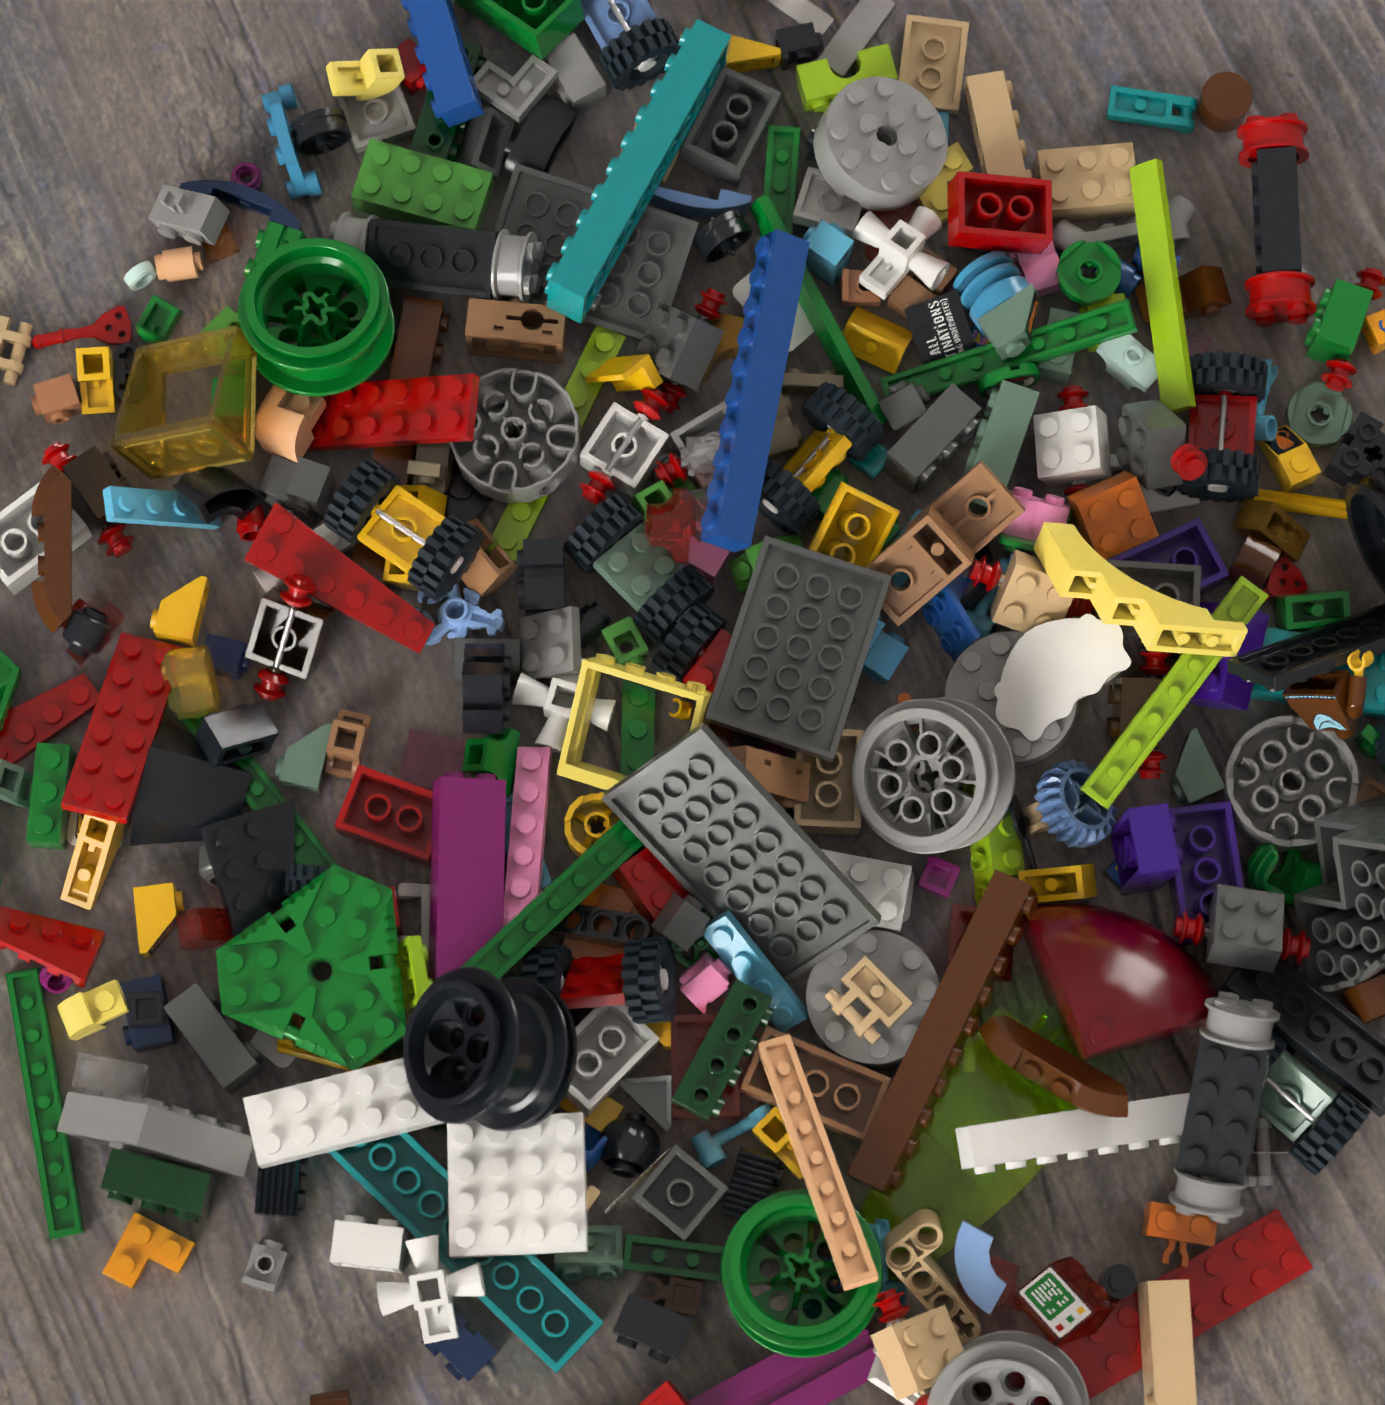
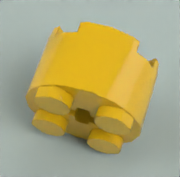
(581, 815)

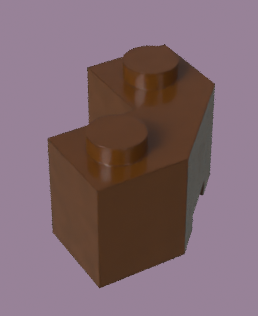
(1201, 292)

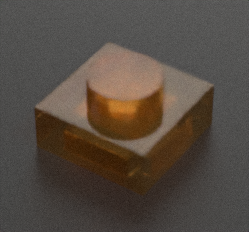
(223, 248)

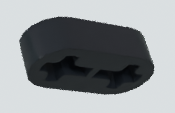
(121, 370)

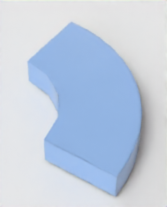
(974, 1267)

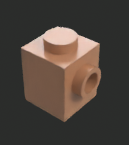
(57, 399)

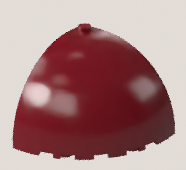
(1114, 978)

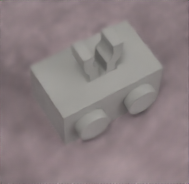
(188, 215)

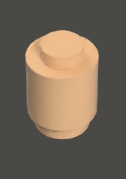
(179, 264)

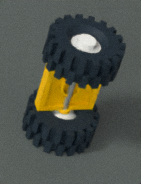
(841, 430)
(403, 529)

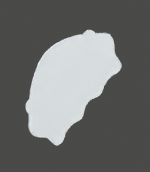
(1054, 669)

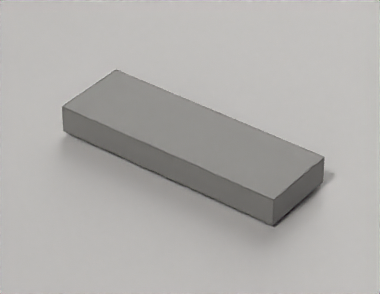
(856, 34)

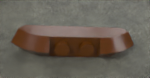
(54, 503)
(1054, 1068)

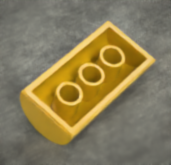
(854, 526)

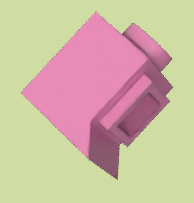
(705, 981)

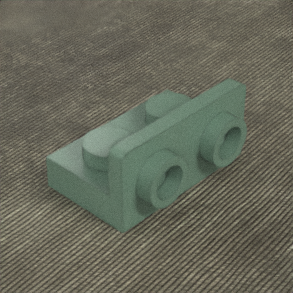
(601, 1260)

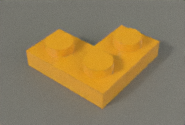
(143, 1242)

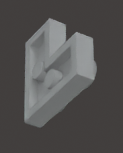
(518, 93)

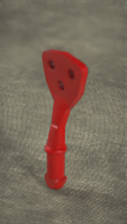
(97, 330)
(1289, 576)

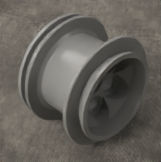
(994, 1355)

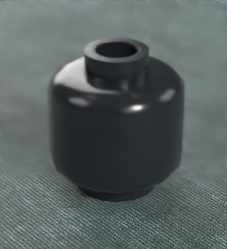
(87, 631)

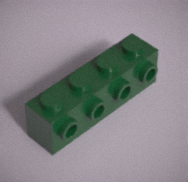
(433, 134)
(722, 1050)

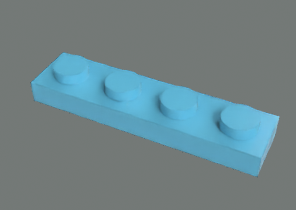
(150, 508)
(754, 969)

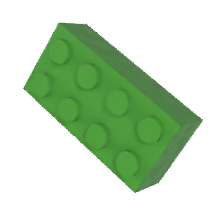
(420, 187)

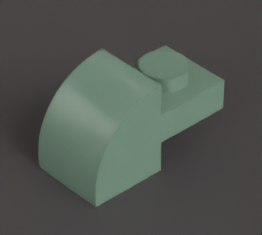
(15, 784)

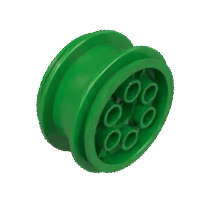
(337, 357)
(786, 1218)

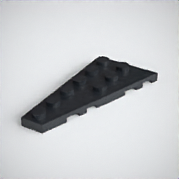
(251, 862)

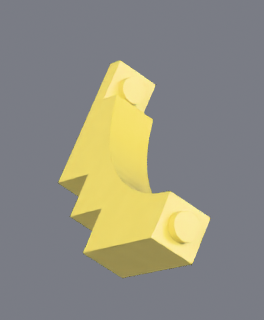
(1120, 600)

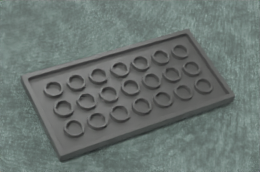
(741, 852)

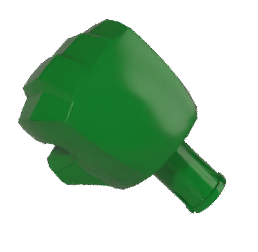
(1289, 878)

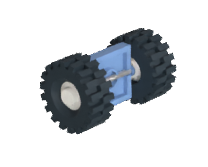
(631, 40)

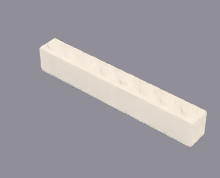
(1070, 1133)

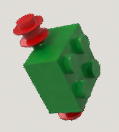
(1339, 323)

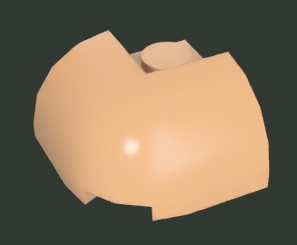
(286, 422)

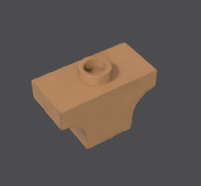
(347, 743)

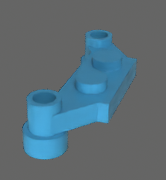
(277, 104)

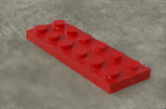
(399, 413)
(120, 731)

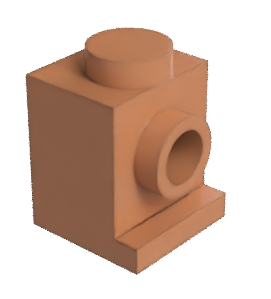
(852, 295)

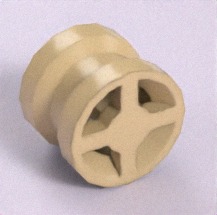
(1034, 819)

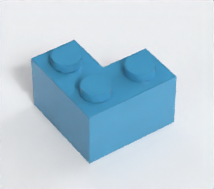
(883, 654)

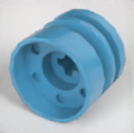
(988, 284)

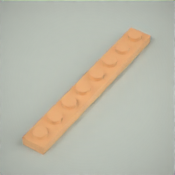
(817, 1162)

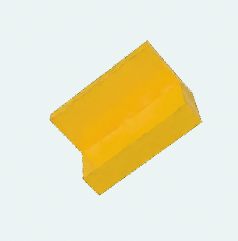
(876, 339)
(627, 373)

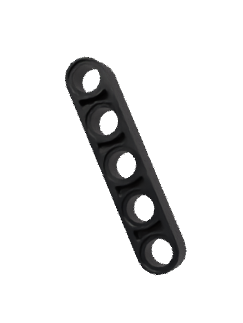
(591, 918)

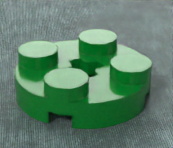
(1088, 290)

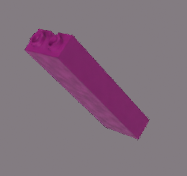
(465, 868)
(796, 1380)

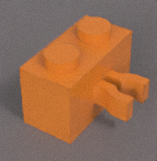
(1165, 1223)

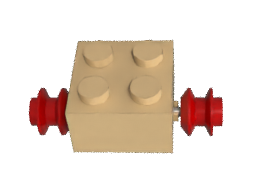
(1025, 593)
(914, 1348)

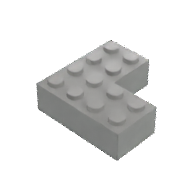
(156, 1130)

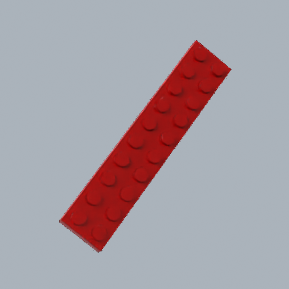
(1220, 1285)

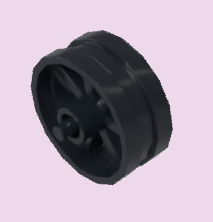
(320, 131)
(722, 236)

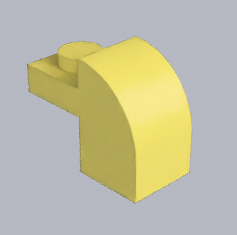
(368, 78)
(90, 1010)

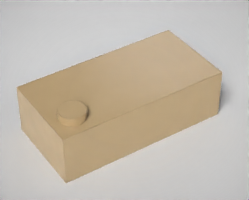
(1167, 1342)

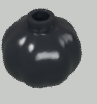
(629, 1146)

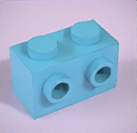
(828, 251)

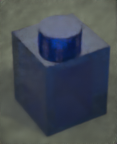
(228, 656)

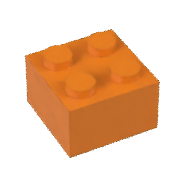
(1113, 515)

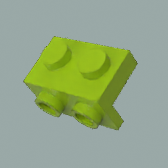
(412, 961)

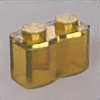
(192, 682)

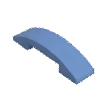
(700, 207)

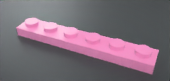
(527, 829)

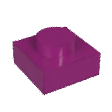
(938, 877)

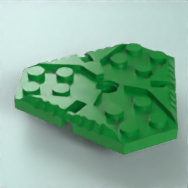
(271, 973)

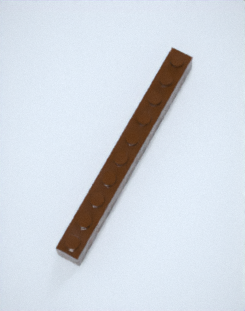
(413, 357)
(942, 1034)

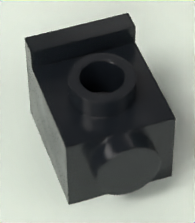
(798, 44)

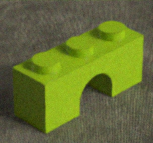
(820, 85)

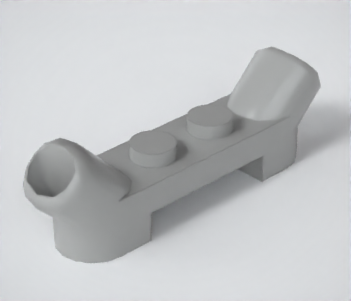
(1124, 235)

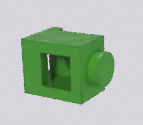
(625, 633)

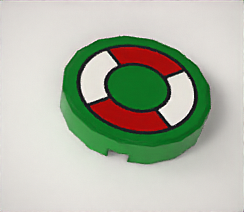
(1025, 376)

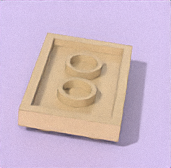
(934, 59)

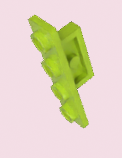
(997, 851)

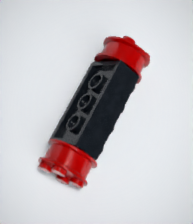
(1272, 152)

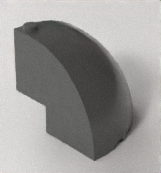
(1348, 908)

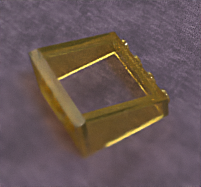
(197, 443)

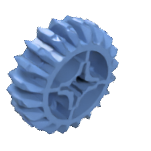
(1068, 809)

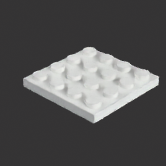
(517, 1188)

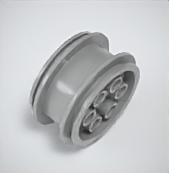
(983, 762)

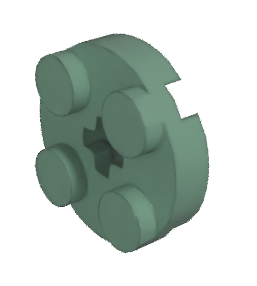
(1333, 406)

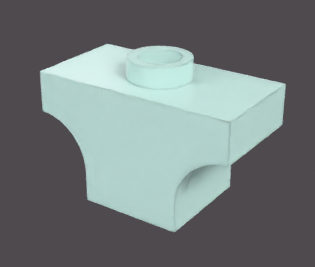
(1129, 362)

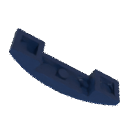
(246, 198)

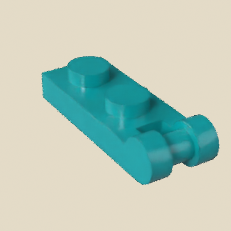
(1151, 108)

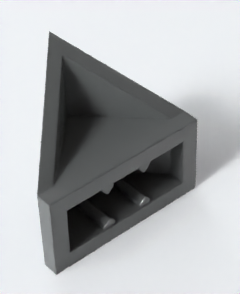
(652, 1097)

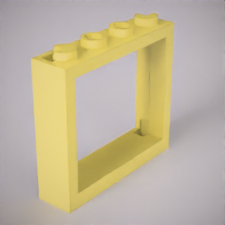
(582, 707)

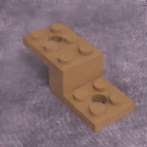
(944, 540)

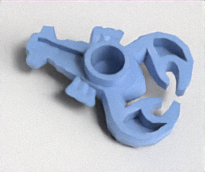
(461, 616)

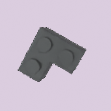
(299, 486)

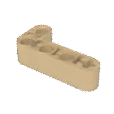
(936, 1282)

